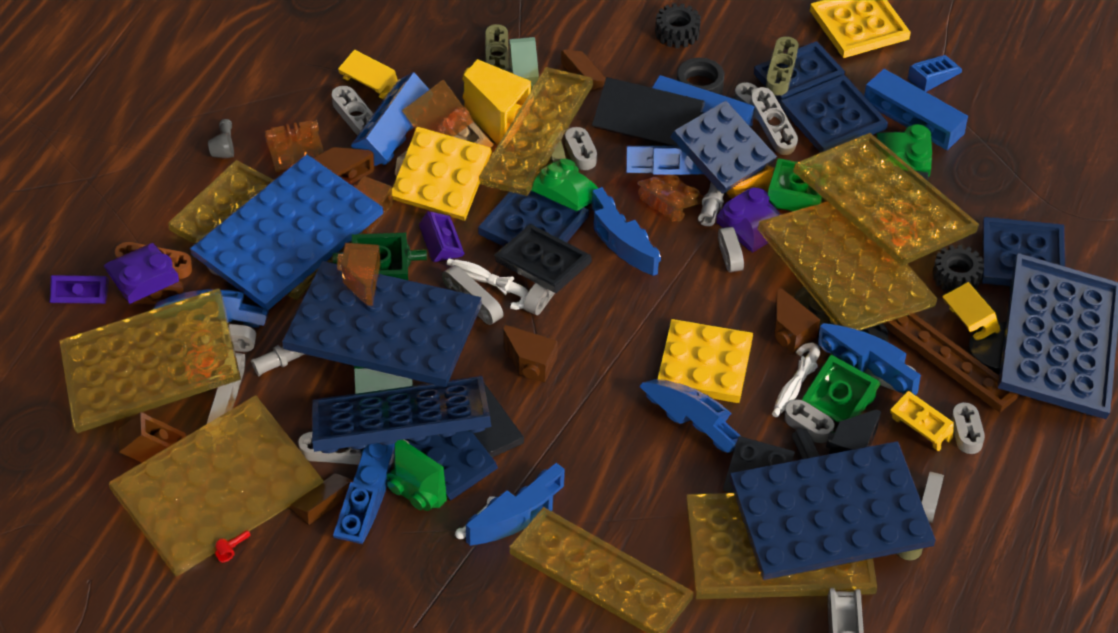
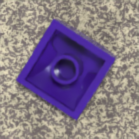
(744, 216)
(142, 272)

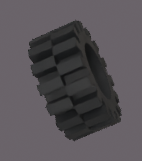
(677, 16)
(957, 258)

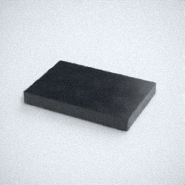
(543, 258)
(503, 432)

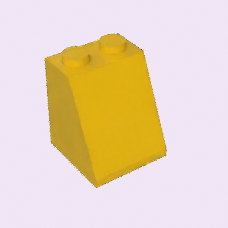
(493, 97)

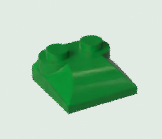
(911, 146)
(564, 185)
(789, 190)
(841, 390)
(417, 477)

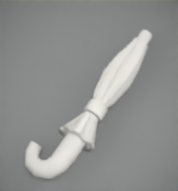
(505, 284)
(792, 388)

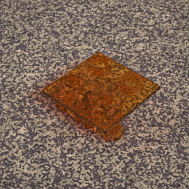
(439, 111)
(293, 144)
(668, 195)

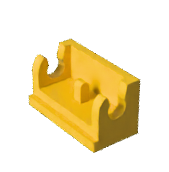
(369, 73)
(972, 310)
(923, 419)

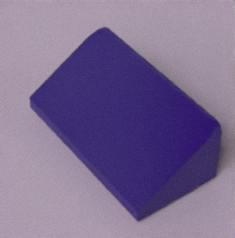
(440, 237)
(79, 289)

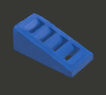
(923, 76)

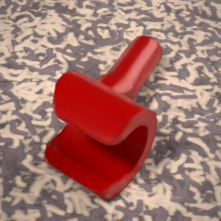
(224, 548)

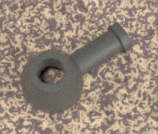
(221, 145)

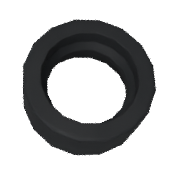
(702, 67)

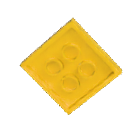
(859, 24)
(440, 173)
(707, 359)

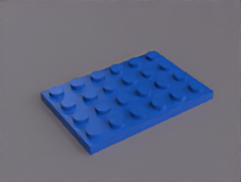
(286, 231)

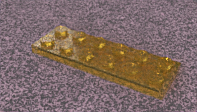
(536, 131)
(601, 572)

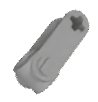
(845, 611)

